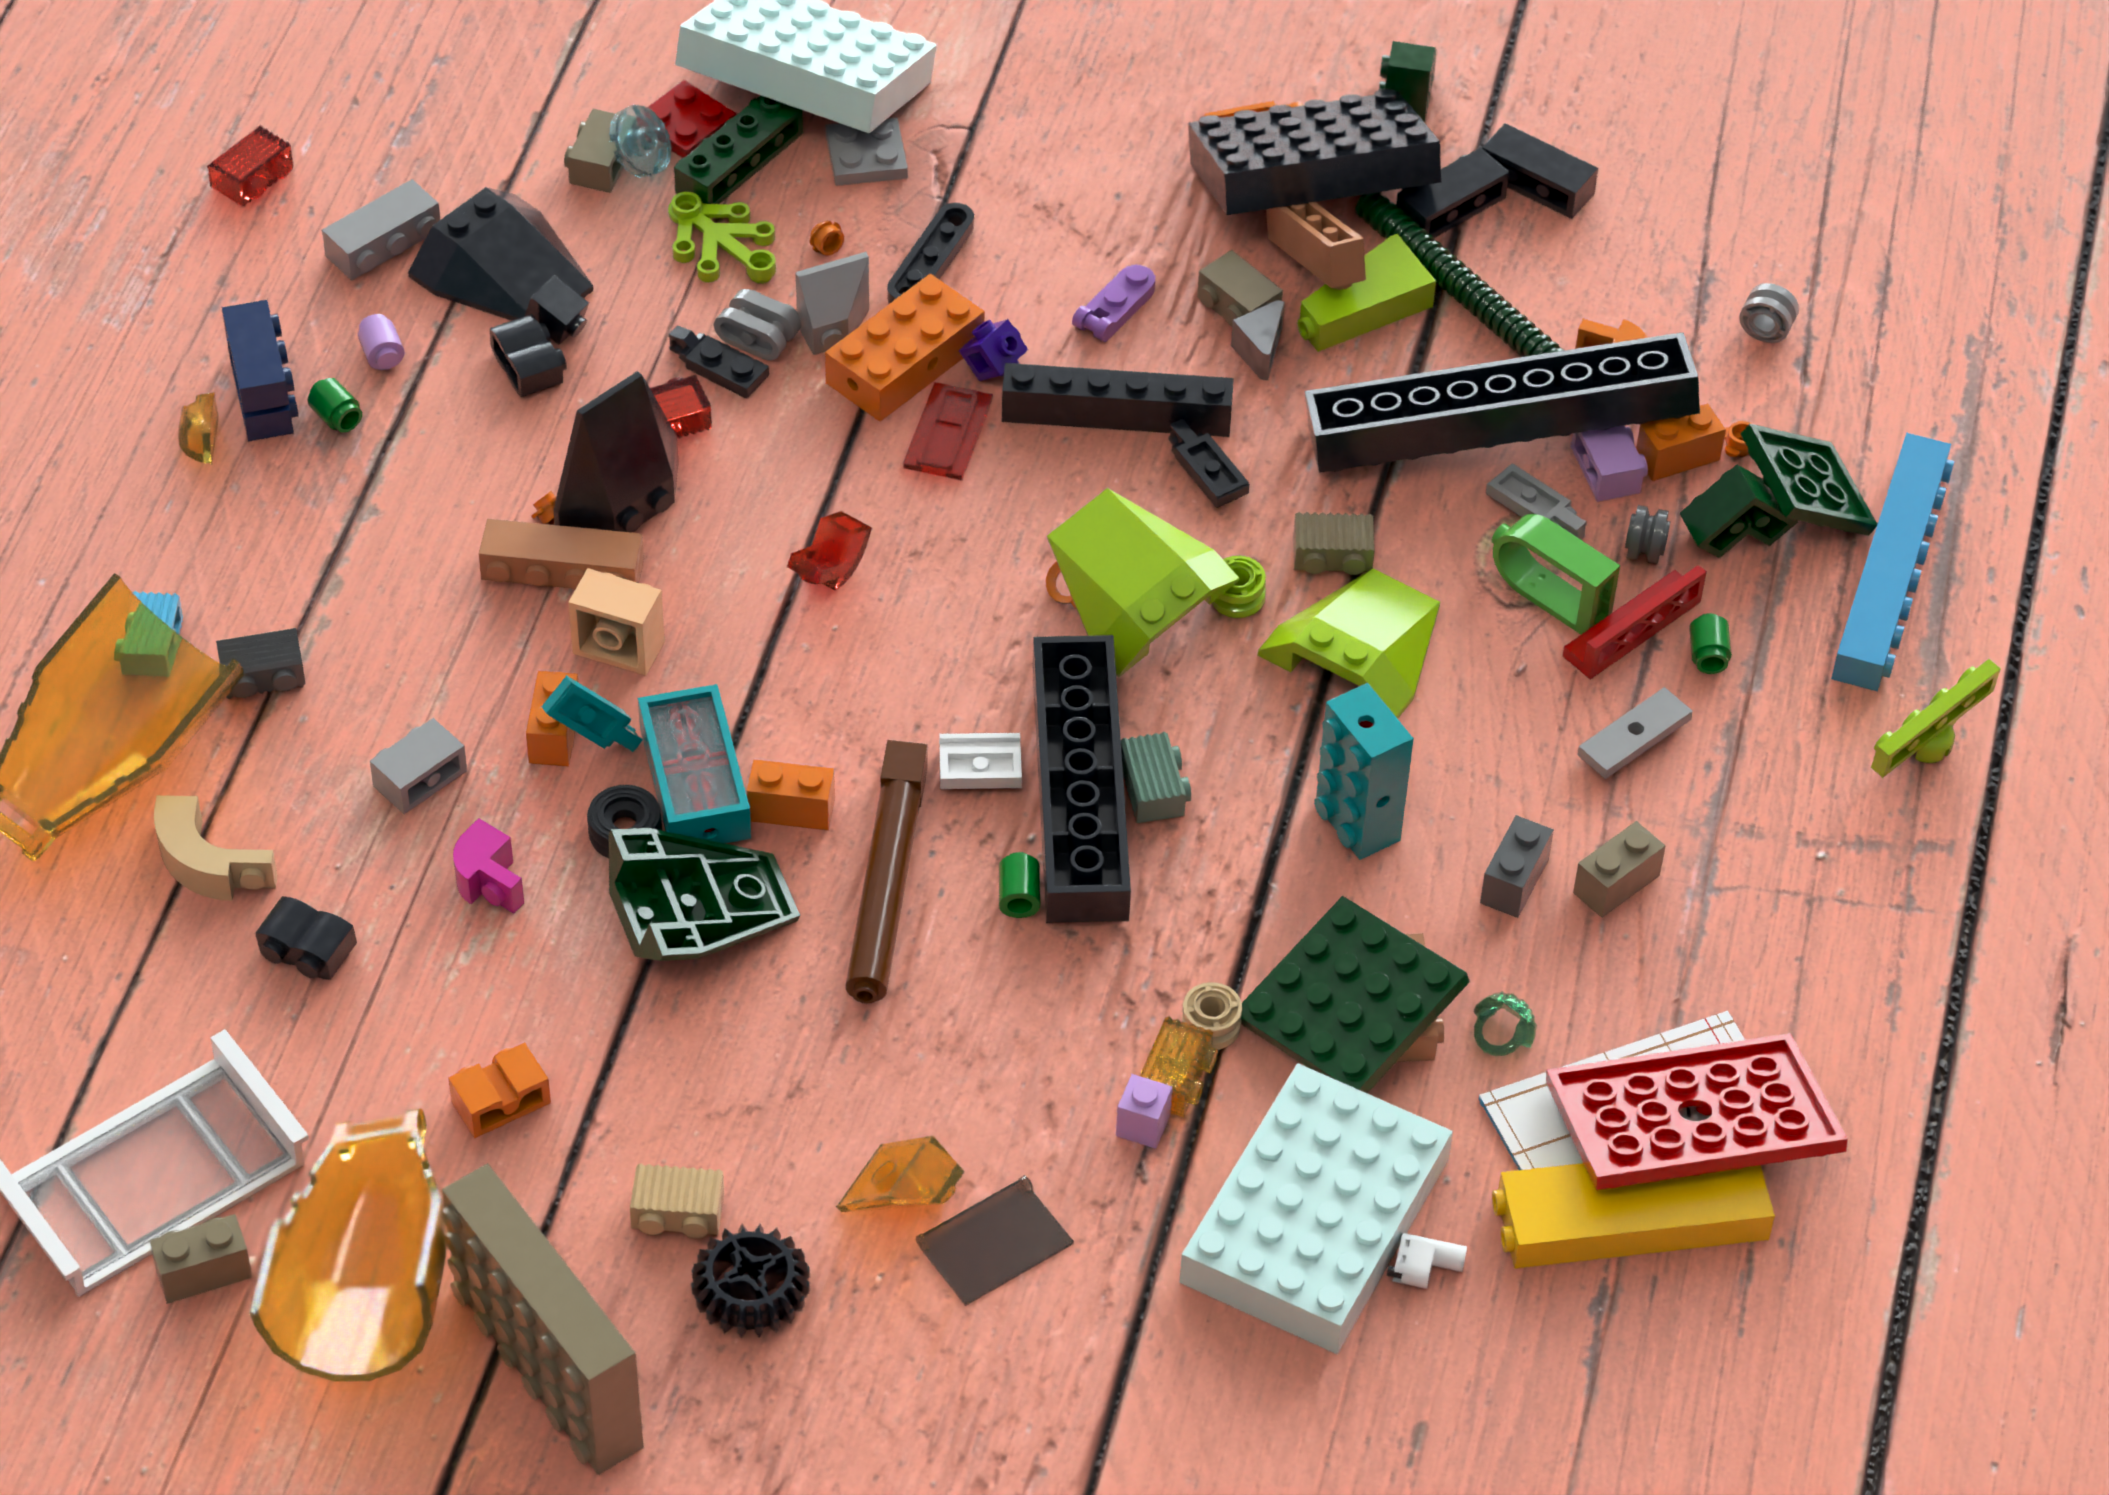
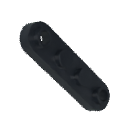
(934, 248)

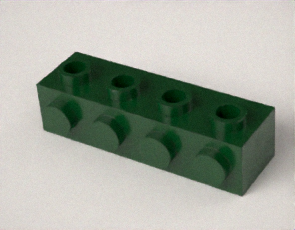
(738, 149)

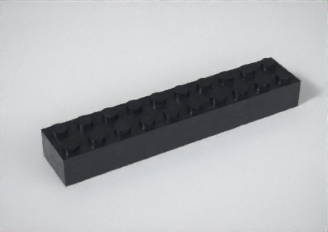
(1502, 402)

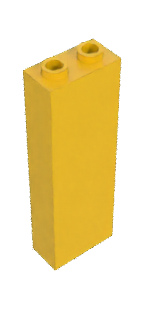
(1562, 1218)

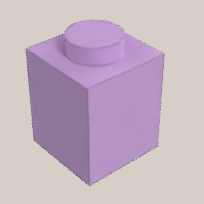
(1143, 1111)

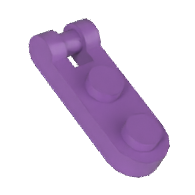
(1116, 302)

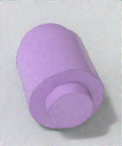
(380, 342)

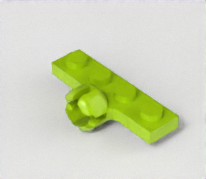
(1931, 730)

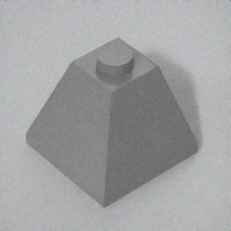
(832, 300)

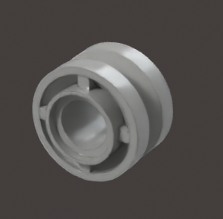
(1769, 313)

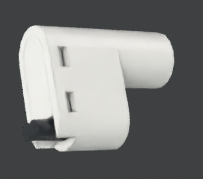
(1418, 1256)

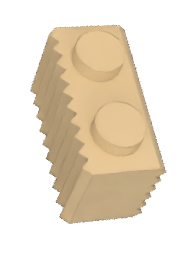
(677, 1200)

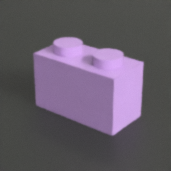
(1610, 462)

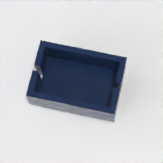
(258, 370)

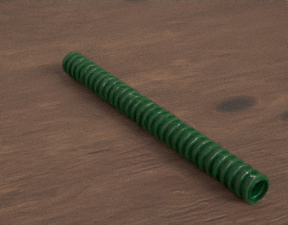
(1457, 278)

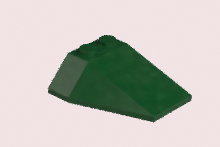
(693, 894)

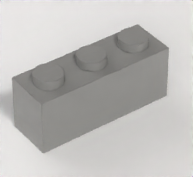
(380, 229)

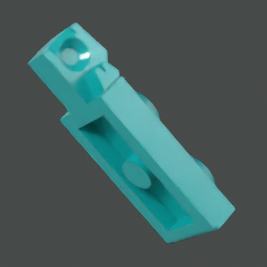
(591, 715)

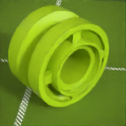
(1246, 595)

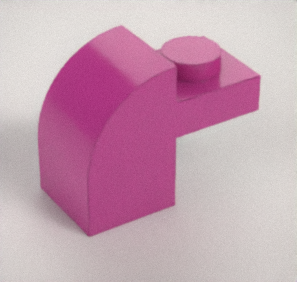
(482, 865)

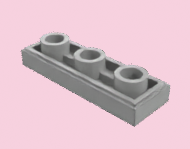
(1634, 733)

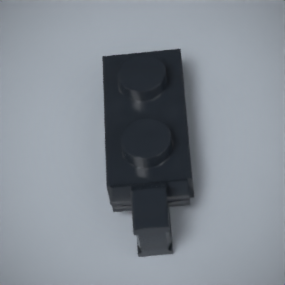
(718, 361)
(1207, 464)

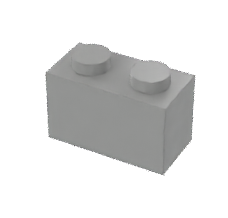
(418, 765)

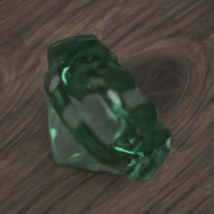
(1524, 1031)

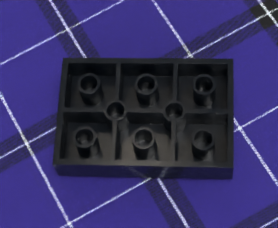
(1314, 152)

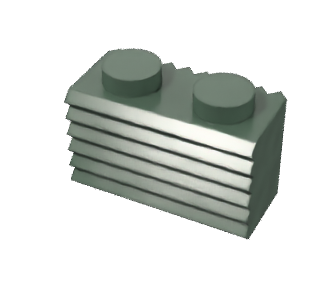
(1154, 777)

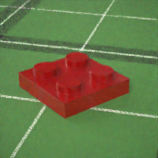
(690, 116)

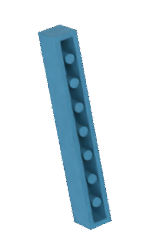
(1892, 562)

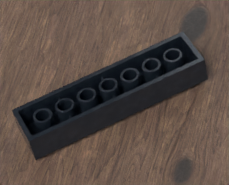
(1080, 780)

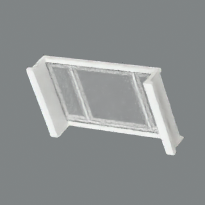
(157, 1168)

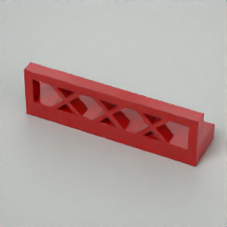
(1635, 621)

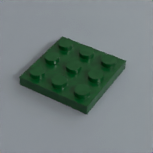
(1808, 480)

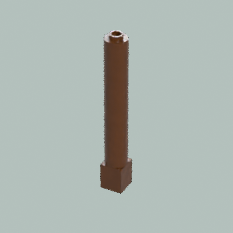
(887, 869)

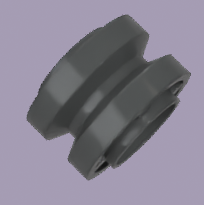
(1647, 534)

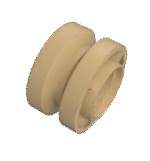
(1216, 1001)

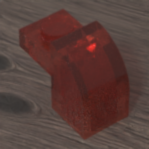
(834, 551)

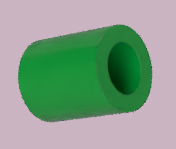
(1019, 885)

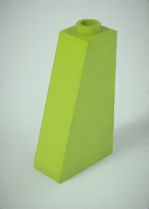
(1393, 290)

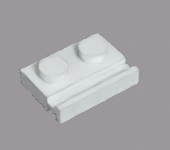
(980, 761)

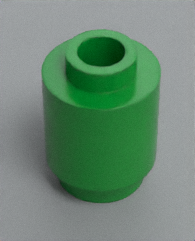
(334, 405)
(1710, 643)

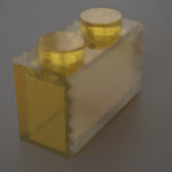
(1179, 1061)

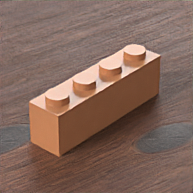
(1318, 243)
(556, 553)

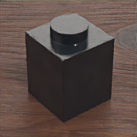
(558, 309)

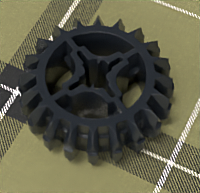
(744, 1299)

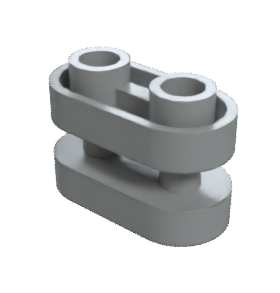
(757, 324)

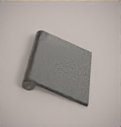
(994, 1241)

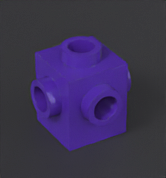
(992, 348)

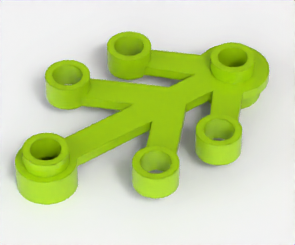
(690, 211)

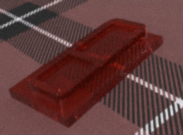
(948, 431)

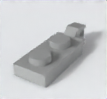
(1528, 495)

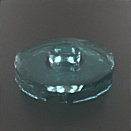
(640, 141)

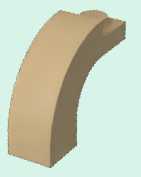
(199, 864)

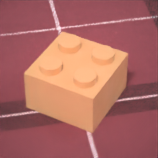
(616, 621)

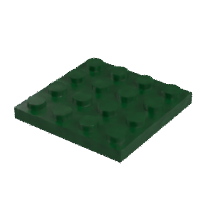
(1352, 996)

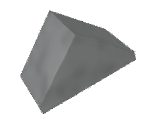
(1257, 337)

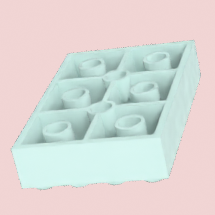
(808, 57)
(1316, 1208)

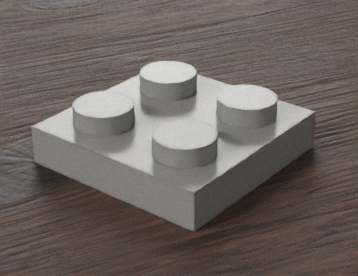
(866, 156)

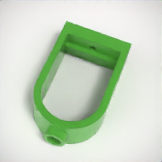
(1544, 588)

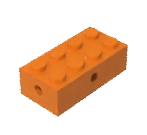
(902, 347)

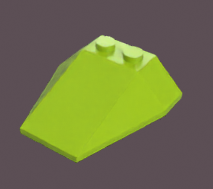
(1133, 573)
(1365, 633)

